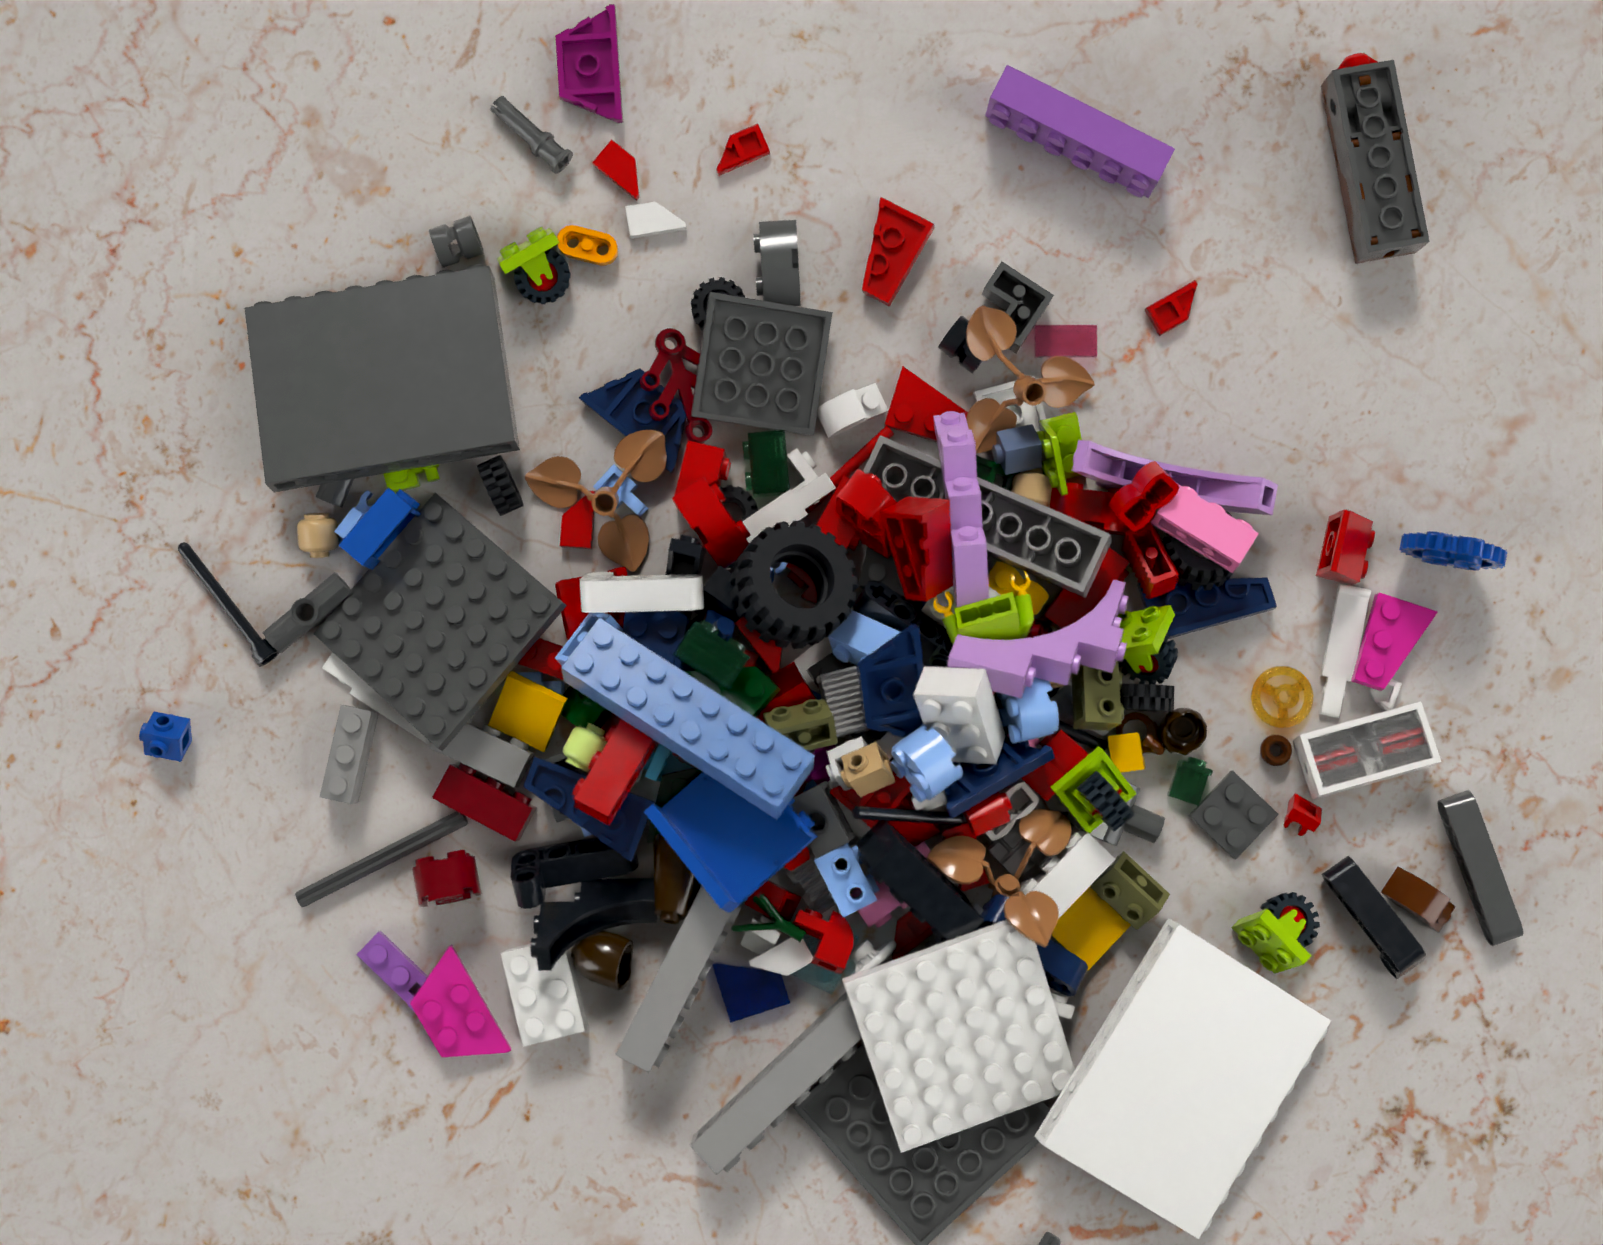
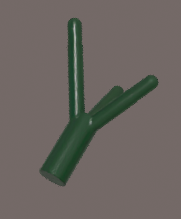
(780, 923)

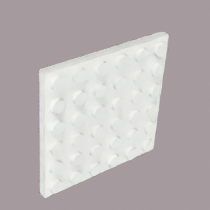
(960, 1033)

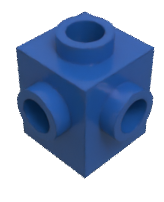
(166, 736)

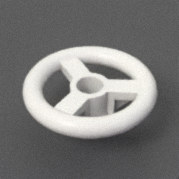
(867, 957)

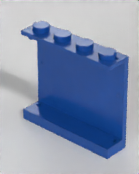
(728, 839)

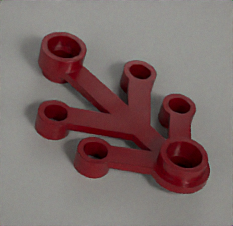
(680, 380)

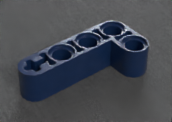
(1061, 967)

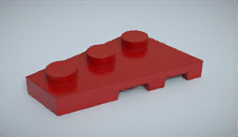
(894, 250)
(915, 405)

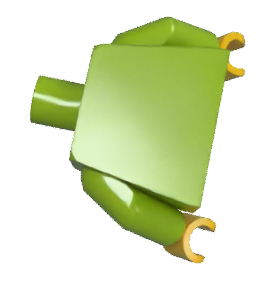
(993, 618)

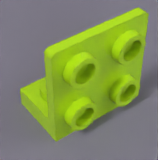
(1059, 442)

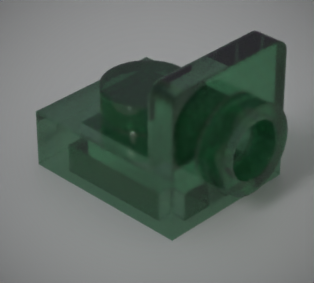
(1189, 780)

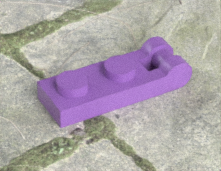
(392, 966)

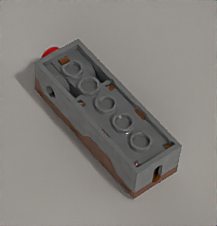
(1374, 159)

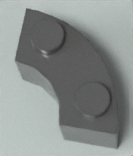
(778, 262)

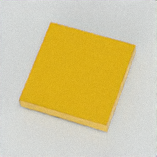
(527, 711)
(1089, 927)

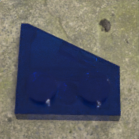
(749, 990)

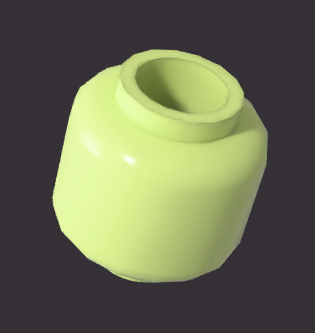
(583, 745)

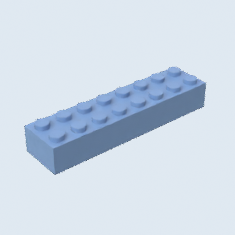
(688, 718)

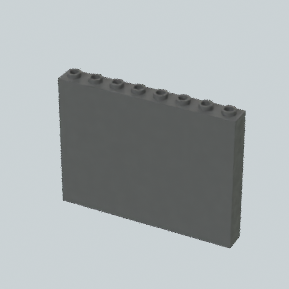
(380, 378)

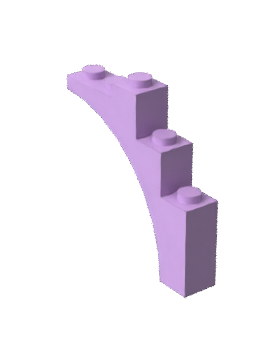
(961, 487)
(1229, 491)
(1052, 656)

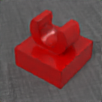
(1303, 813)

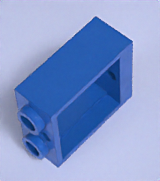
(380, 527)

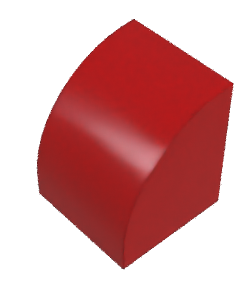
(781, 898)

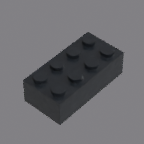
(917, 882)

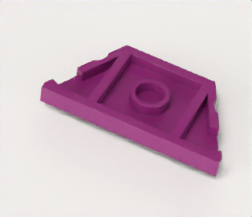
(590, 65)

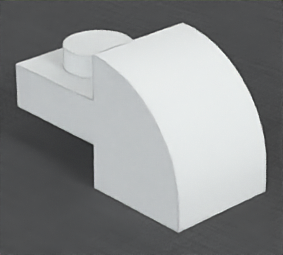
(851, 409)

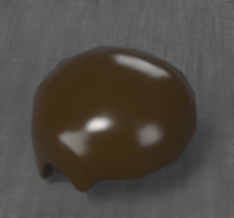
(1182, 731)

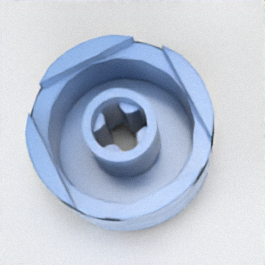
(1031, 715)
(925, 763)

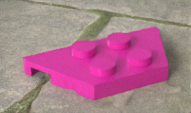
(456, 1011)

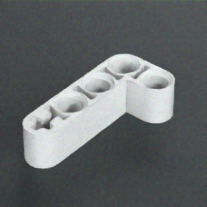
(609, 593)

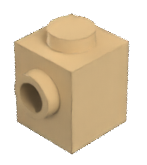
(867, 769)

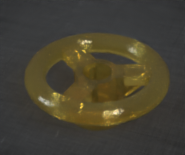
(1293, 696)

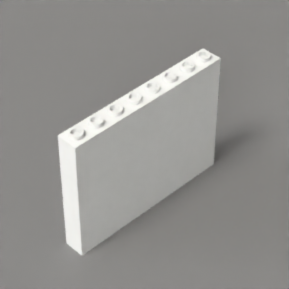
(1183, 1079)

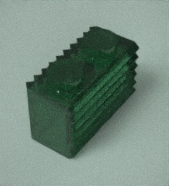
(767, 463)
(711, 654)

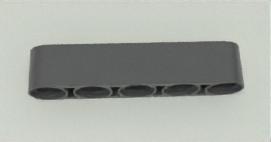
(1480, 868)

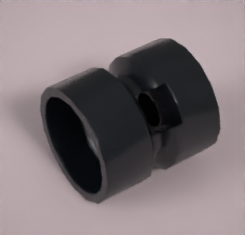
(955, 345)

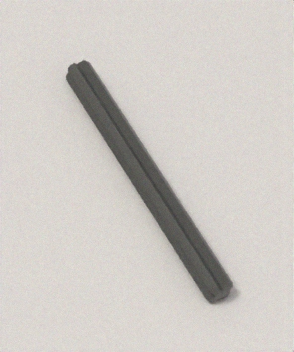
(381, 858)

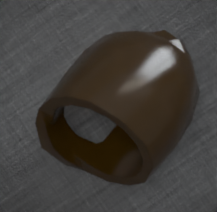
(601, 956)

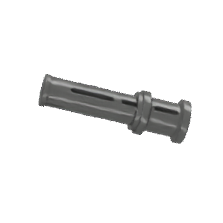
(541, 142)

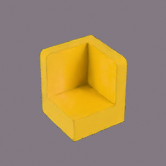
(1126, 752)

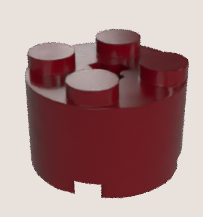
(446, 879)

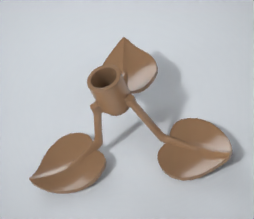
(1061, 381)
(620, 540)
(1030, 914)

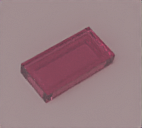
(1065, 340)

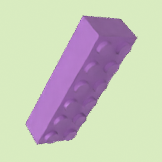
(1078, 132)

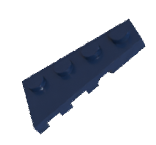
(1213, 607)
(555, 787)

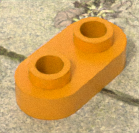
(588, 245)

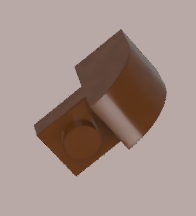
(1419, 898)

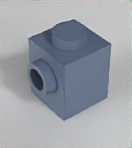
(1018, 449)

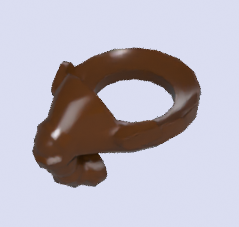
(1151, 742)

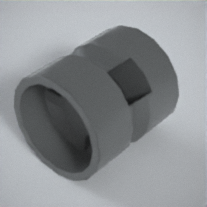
(467, 239)

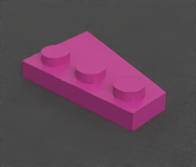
(1388, 639)

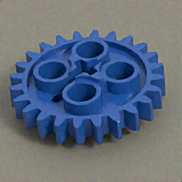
(1459, 551)

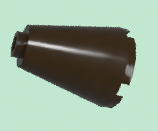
(673, 883)

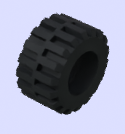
(1192, 568)

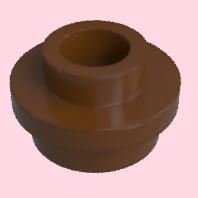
(1285, 750)

